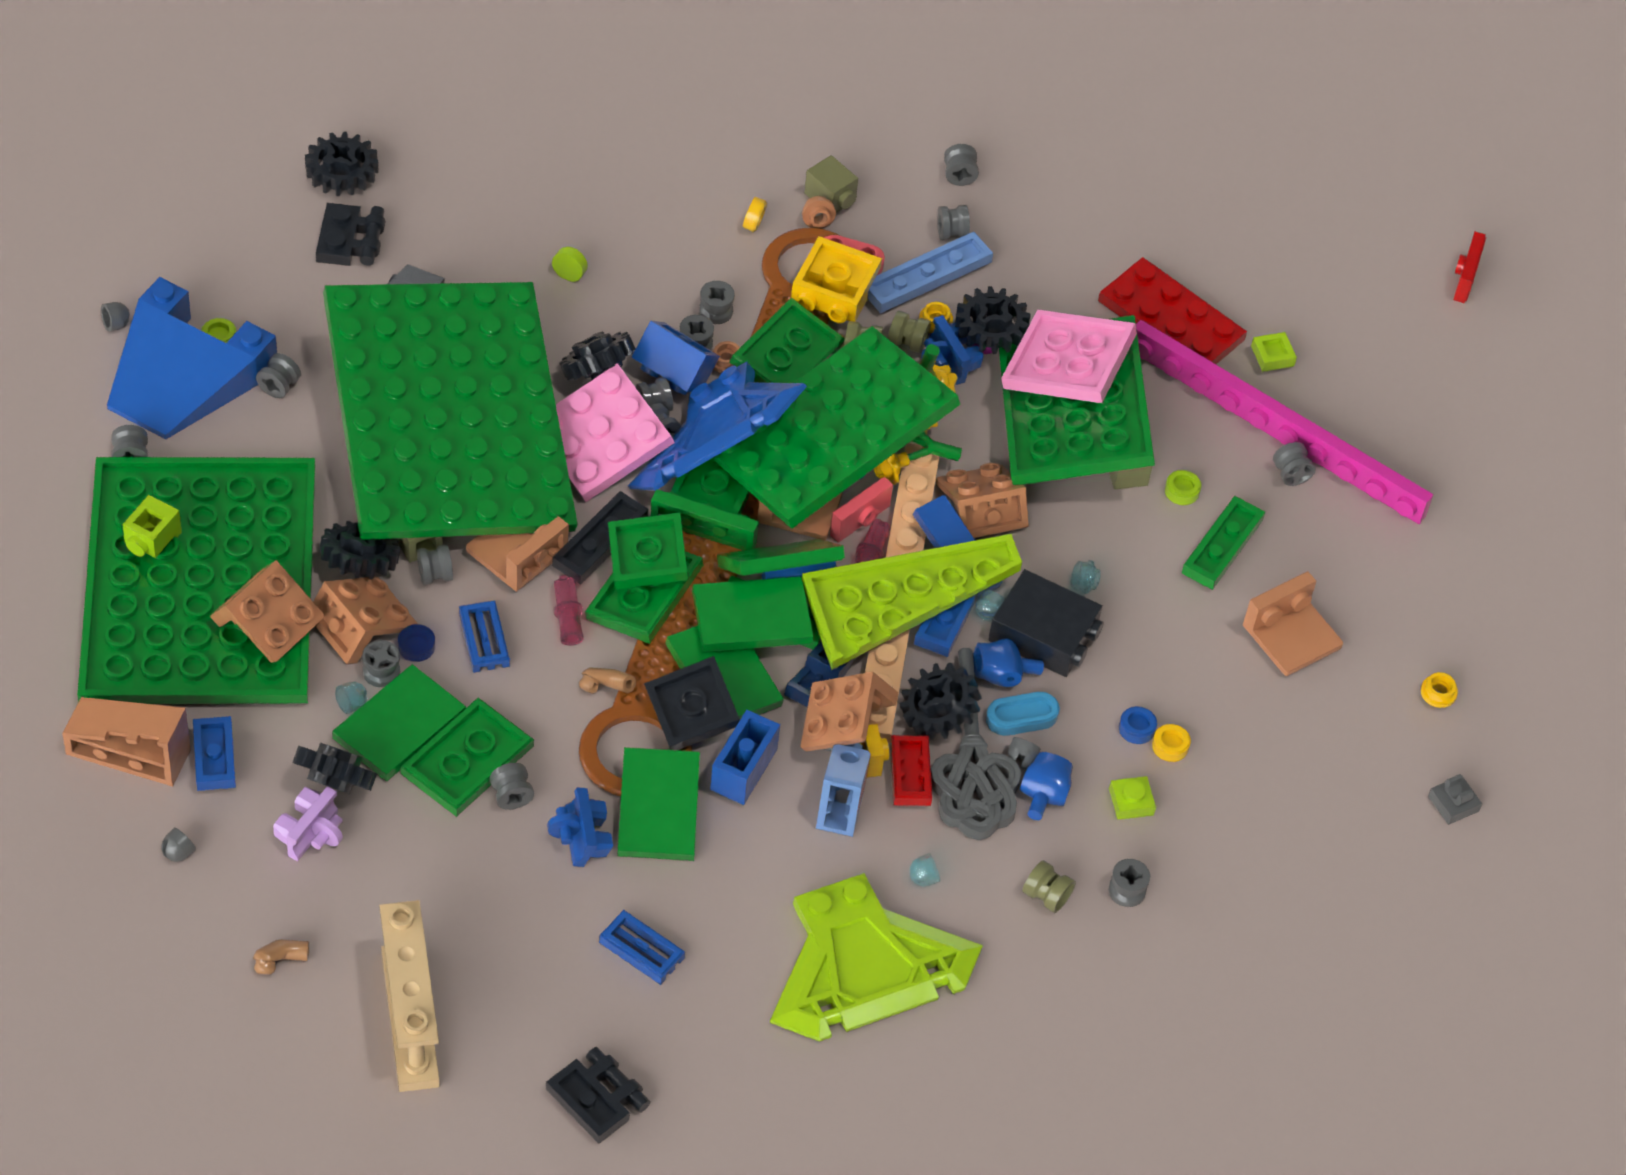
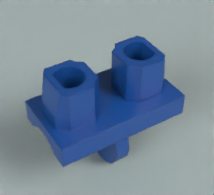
(952, 353)
(576, 828)

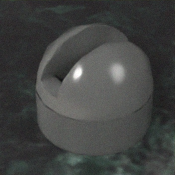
(114, 315)
(1023, 750)
(177, 846)

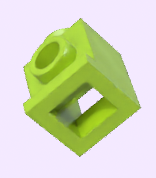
(151, 527)

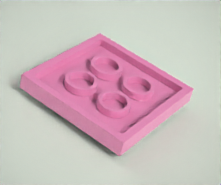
(1069, 356)
(608, 432)

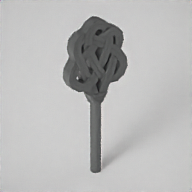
(986, 778)

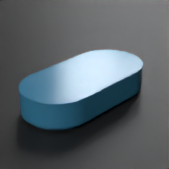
(1022, 713)

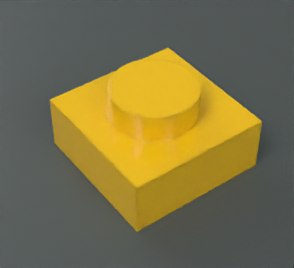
(878, 748)

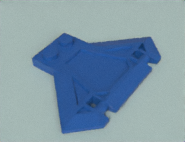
(717, 419)

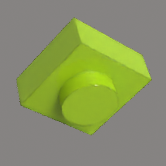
(1273, 351)
(1132, 797)

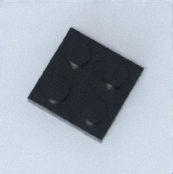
(692, 704)

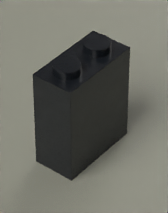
(1047, 622)

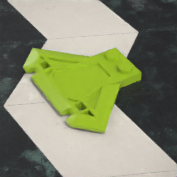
(865, 962)

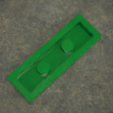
(707, 520)
(1223, 542)

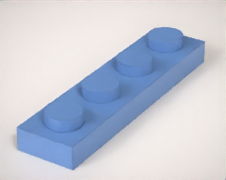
(929, 271)

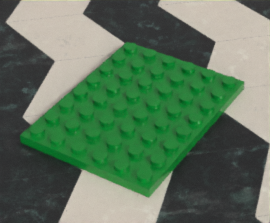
(447, 409)
(150, 616)

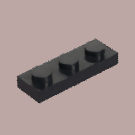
(592, 543)

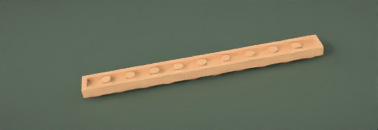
(905, 537)

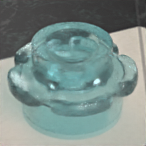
(1085, 576)

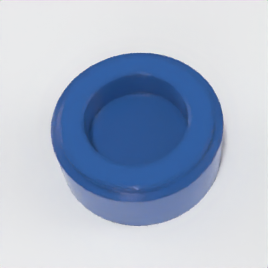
(1137, 725)

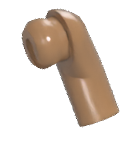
(611, 678)
(278, 950)

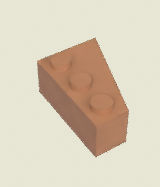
(130, 737)

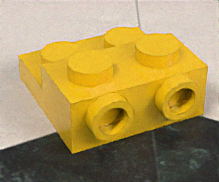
(835, 280)

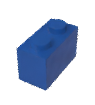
(674, 357)
(745, 757)

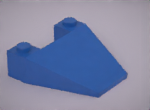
(177, 372)

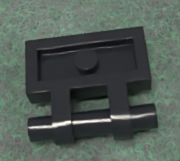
(339, 233)
(589, 1101)

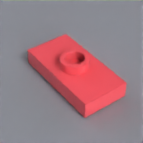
(861, 509)

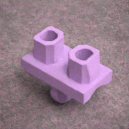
(315, 827)

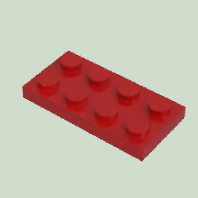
(1172, 310)

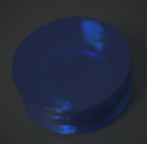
(416, 642)

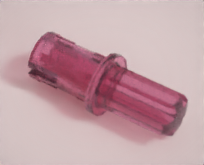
(874, 541)
(568, 611)

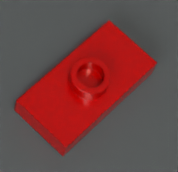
(1468, 266)
(911, 770)

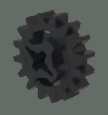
(341, 163)
(992, 320)
(597, 355)
(362, 557)
(940, 701)
(334, 768)

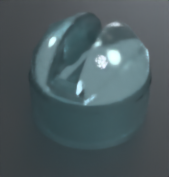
(988, 604)
(350, 696)
(924, 871)

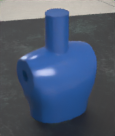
(1002, 664)
(1046, 782)

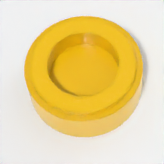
(755, 214)
(1171, 742)

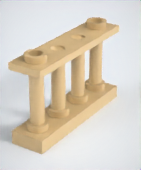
(409, 996)

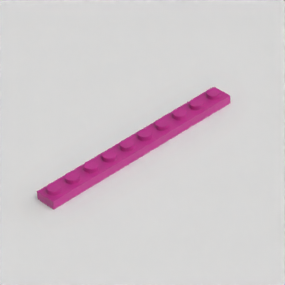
(1283, 423)

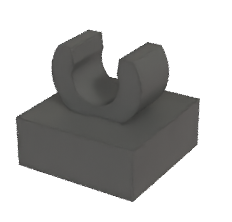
(1455, 799)

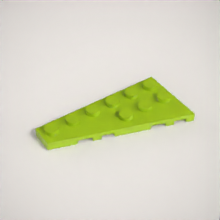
(884, 597)

